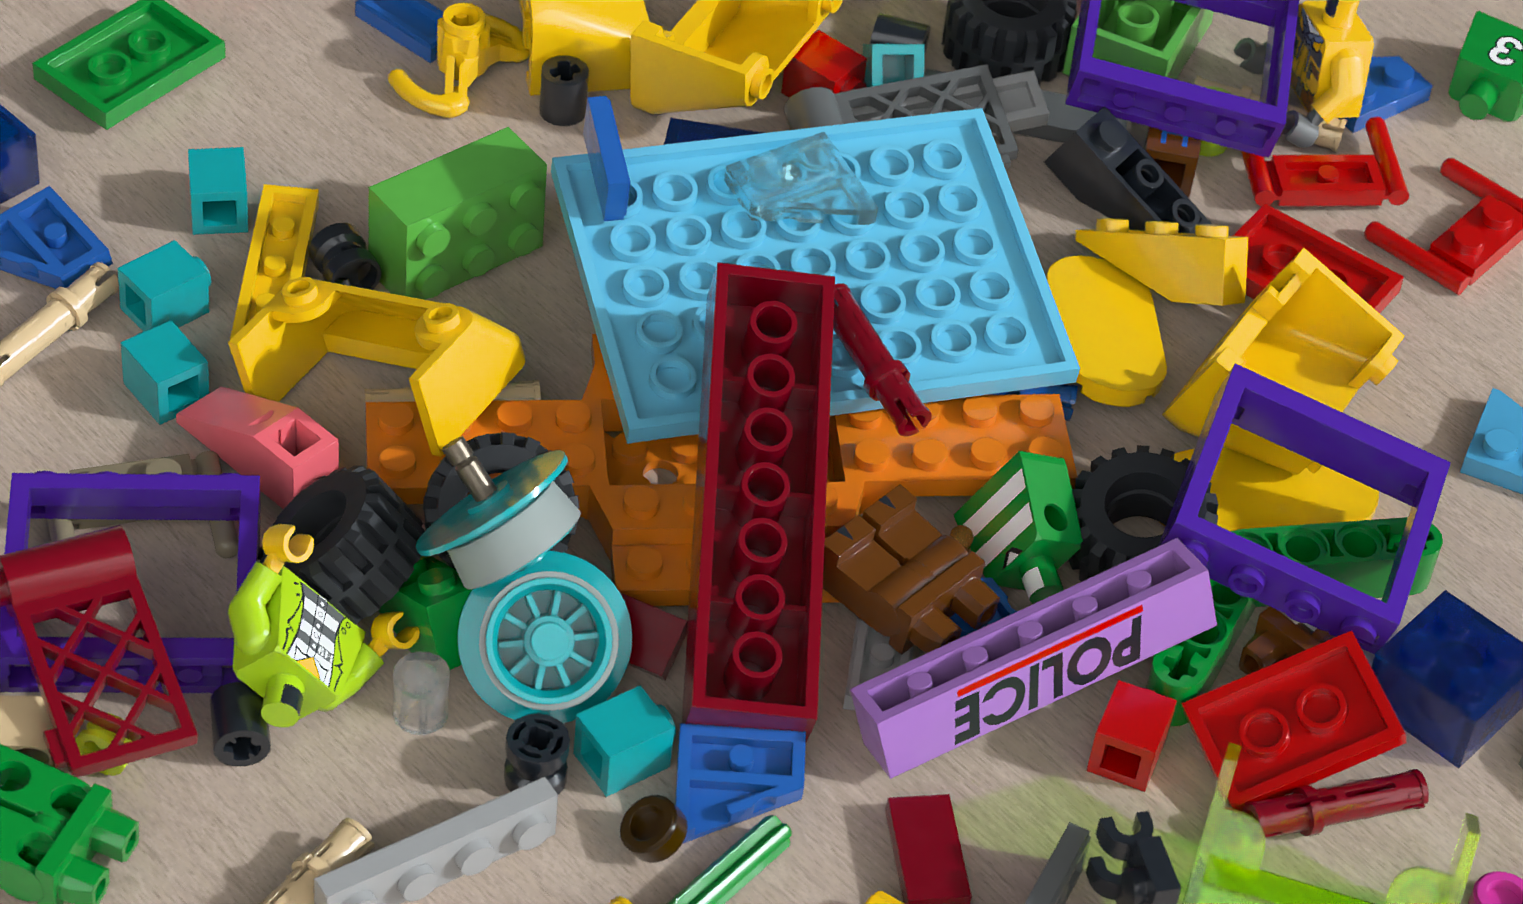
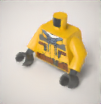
(1327, 65)

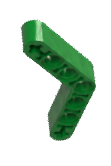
(1346, 551)

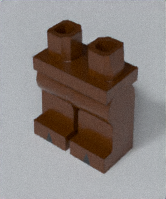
(906, 575)

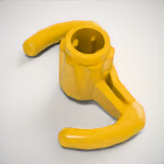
(465, 49)

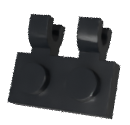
(1146, 867)

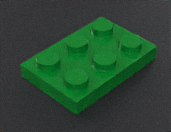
(128, 61)

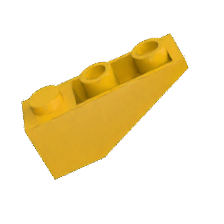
(1178, 266)

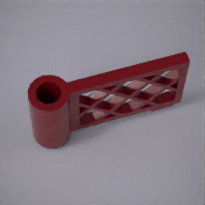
(60, 583)

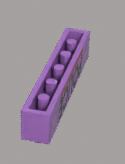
(1034, 657)

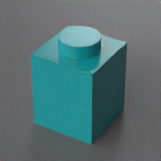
(892, 63)
(218, 190)
(164, 287)
(164, 371)
(624, 740)

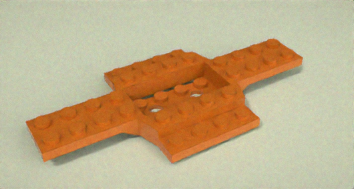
(651, 525)

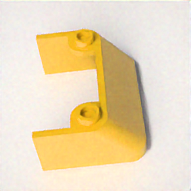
(456, 352)

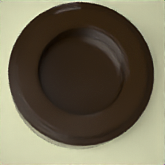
(653, 828)

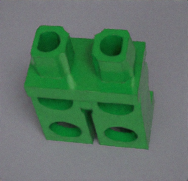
(53, 832)

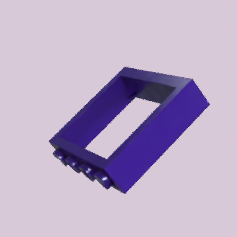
(1186, 106)
(1337, 444)
(117, 496)

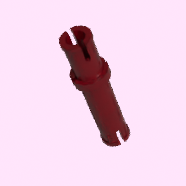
(884, 377)
(1313, 809)

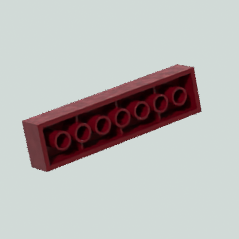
(760, 501)

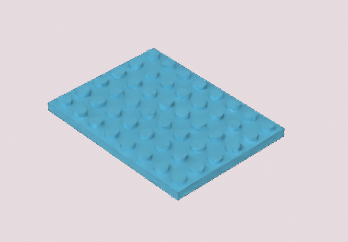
(937, 274)

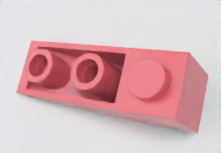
(263, 440)

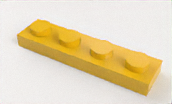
(277, 247)

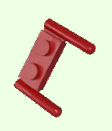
(1331, 178)
(1471, 242)

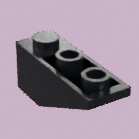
(1119, 178)

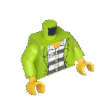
(296, 643)

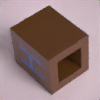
(1175, 155)

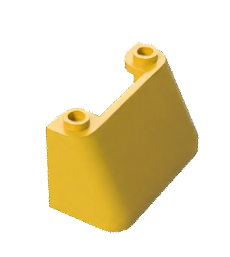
(583, 29)
(719, 53)
(1302, 334)

